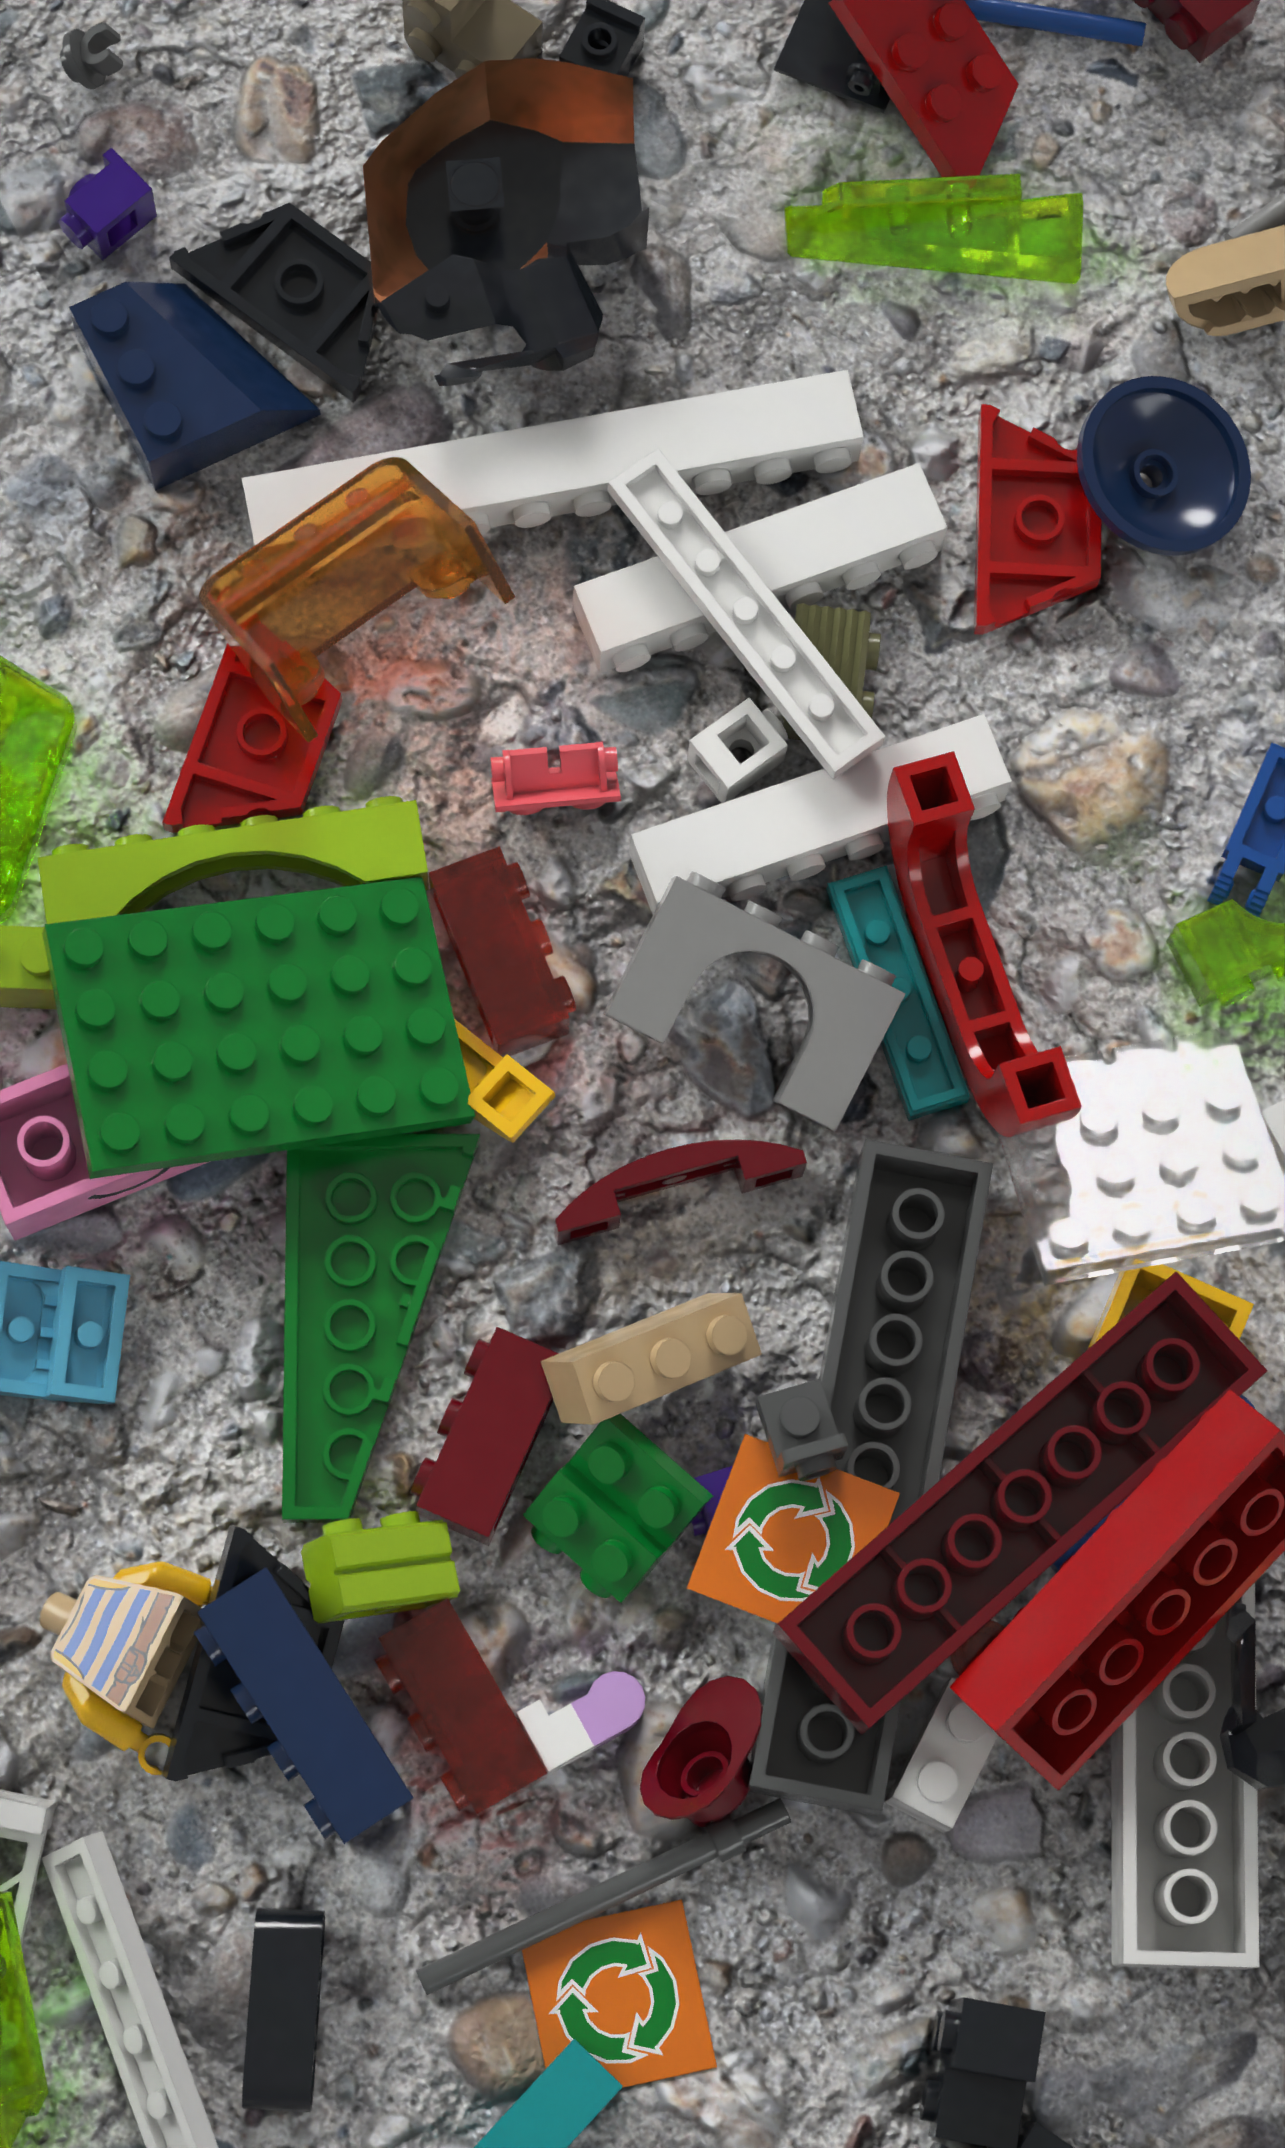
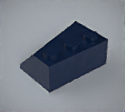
(182, 378)

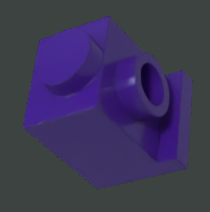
(108, 207)

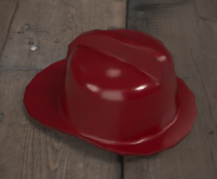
(704, 1759)

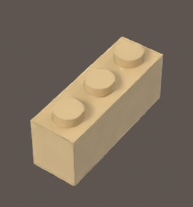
(651, 1358)

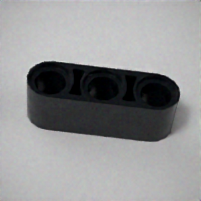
(283, 2009)

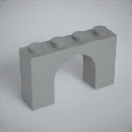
(844, 1003)

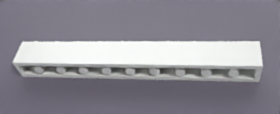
(567, 463)

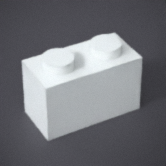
(943, 1762)

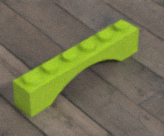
(327, 843)

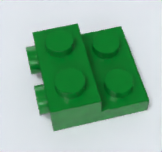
(616, 1508)

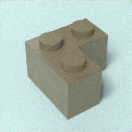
(470, 32)

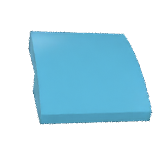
(61, 1332)

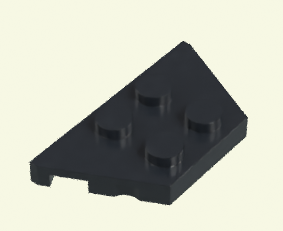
(294, 289)
(210, 1721)

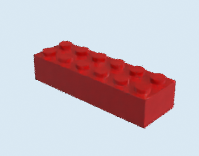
(1136, 1594)

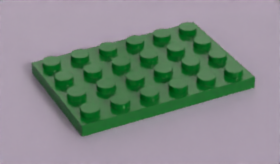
(256, 1026)

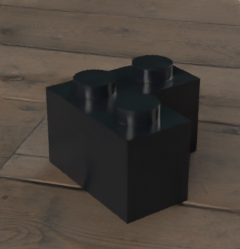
(982, 2071)

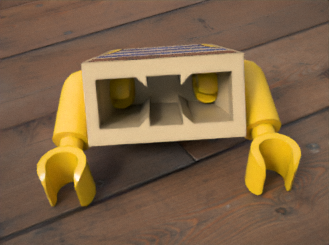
(126, 1648)

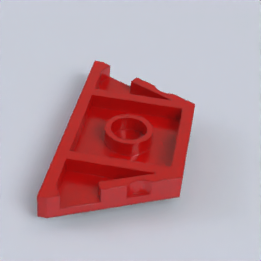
(936, 73)
(1032, 524)
(247, 754)

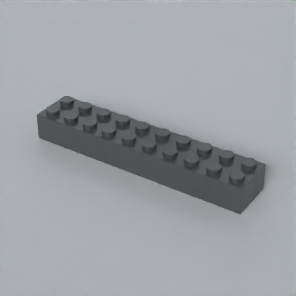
(891, 1393)

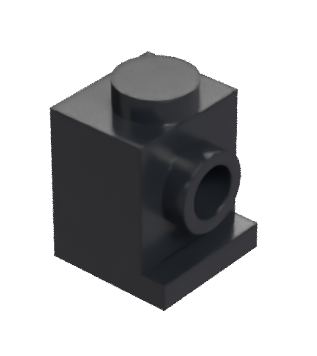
(613, 33)

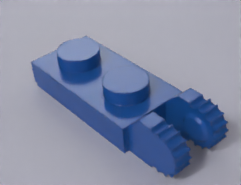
(1257, 835)

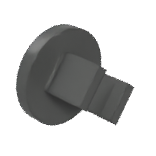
(87, 56)

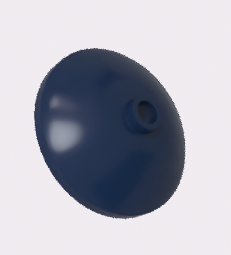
(1186, 451)

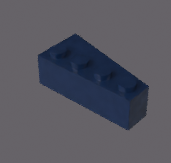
(304, 1706)

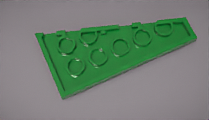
(357, 1272)

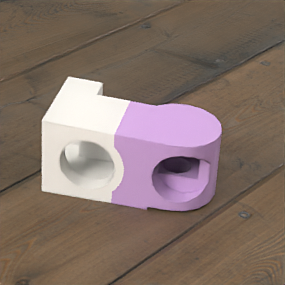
(586, 1724)

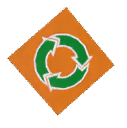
(784, 1535)
(624, 1994)

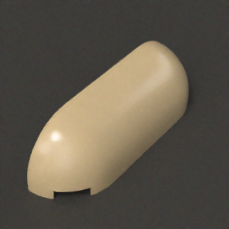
(1231, 283)

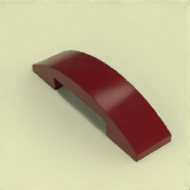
(754, 1163)

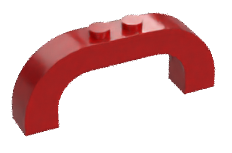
(929, 849)

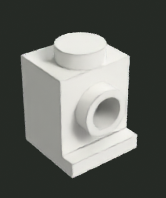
(745, 728)

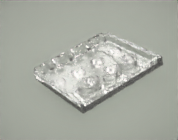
(1152, 1166)

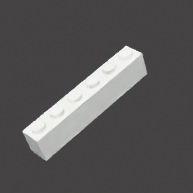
(795, 553)
(808, 818)

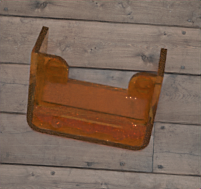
(340, 570)

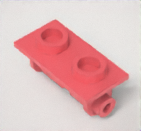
(583, 780)

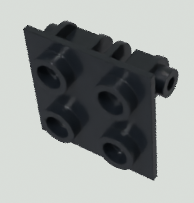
(827, 58)

